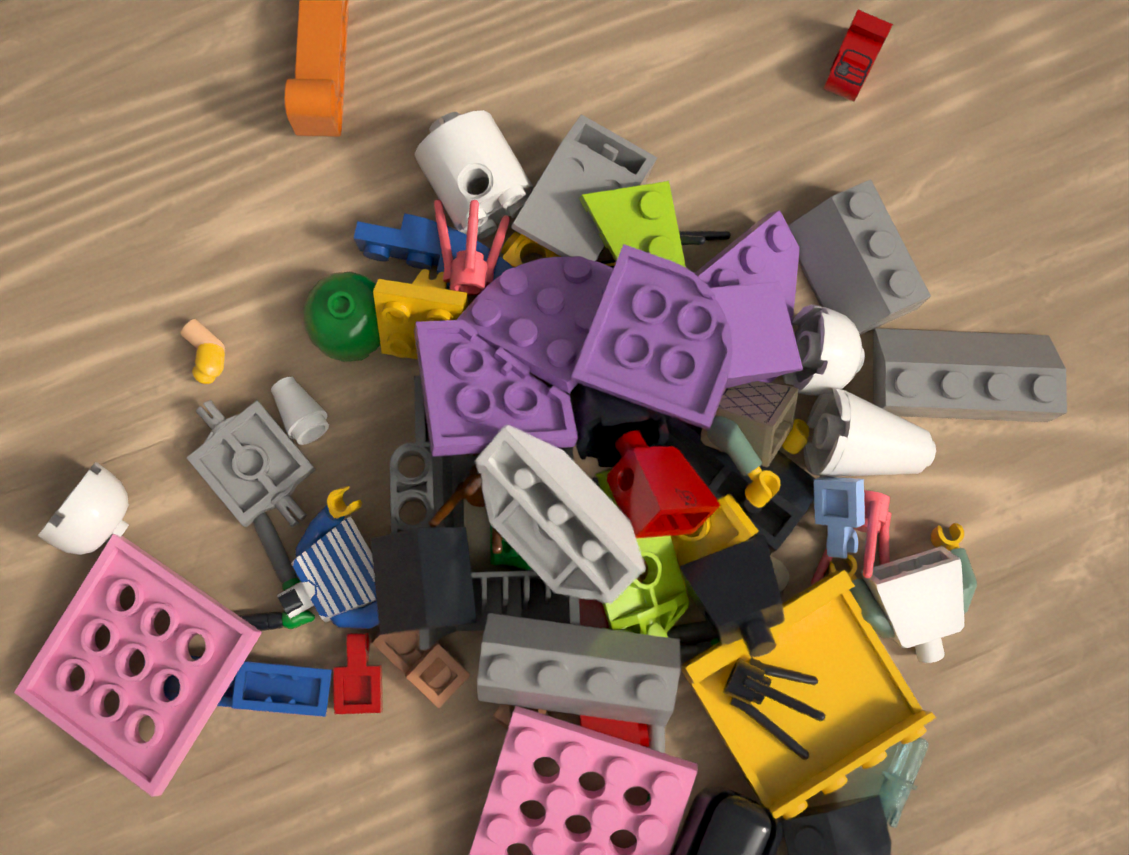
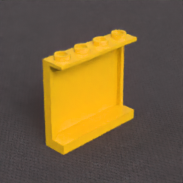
(856, 688)

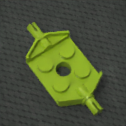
(660, 598)

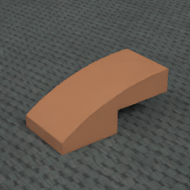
(429, 670)

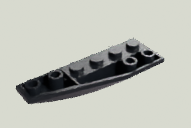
(722, 478)

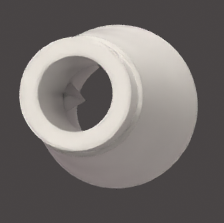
(299, 411)

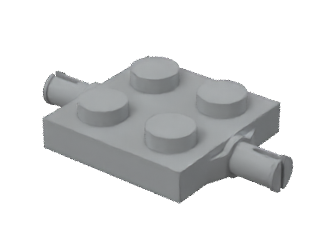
(251, 463)

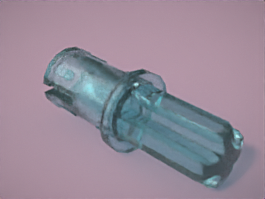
(901, 778)

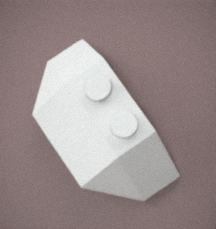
(557, 518)

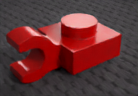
(358, 685)

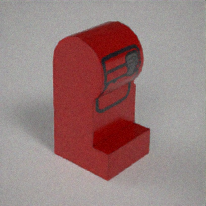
(857, 55)

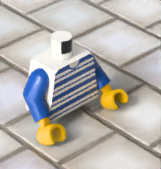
(334, 569)

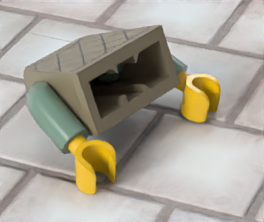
(752, 427)

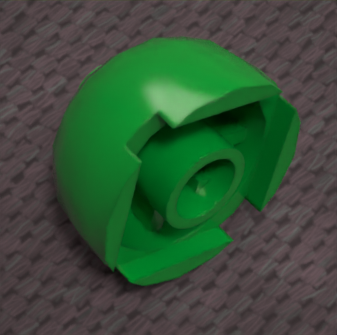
(342, 316)

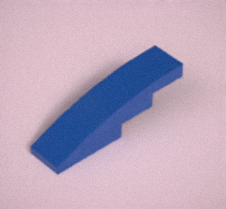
(271, 689)

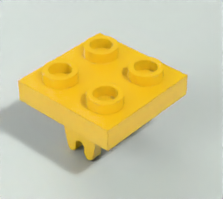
(404, 304)

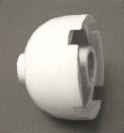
(828, 351)
(89, 514)

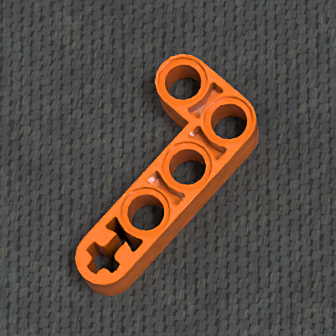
(317, 93)

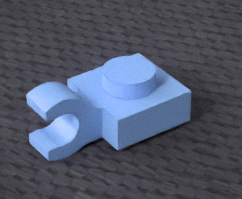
(840, 507)

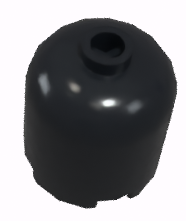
(605, 418)

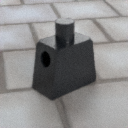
(738, 594)

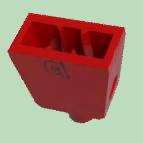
(658, 489)

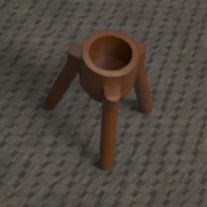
(473, 492)

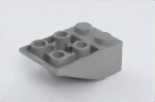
(584, 163)

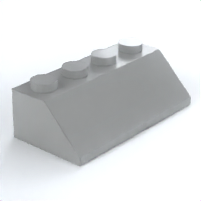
(968, 375)
(578, 669)

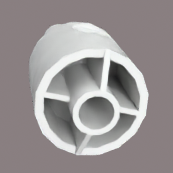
(472, 161)

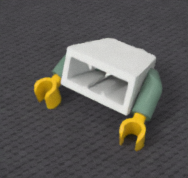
(918, 595)

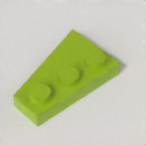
(637, 218)

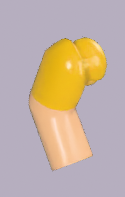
(209, 352)

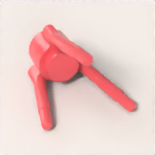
(468, 270)
(876, 521)

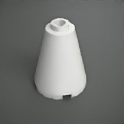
(863, 439)

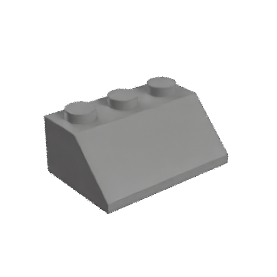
(858, 259)

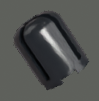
(728, 825)

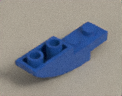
(415, 243)

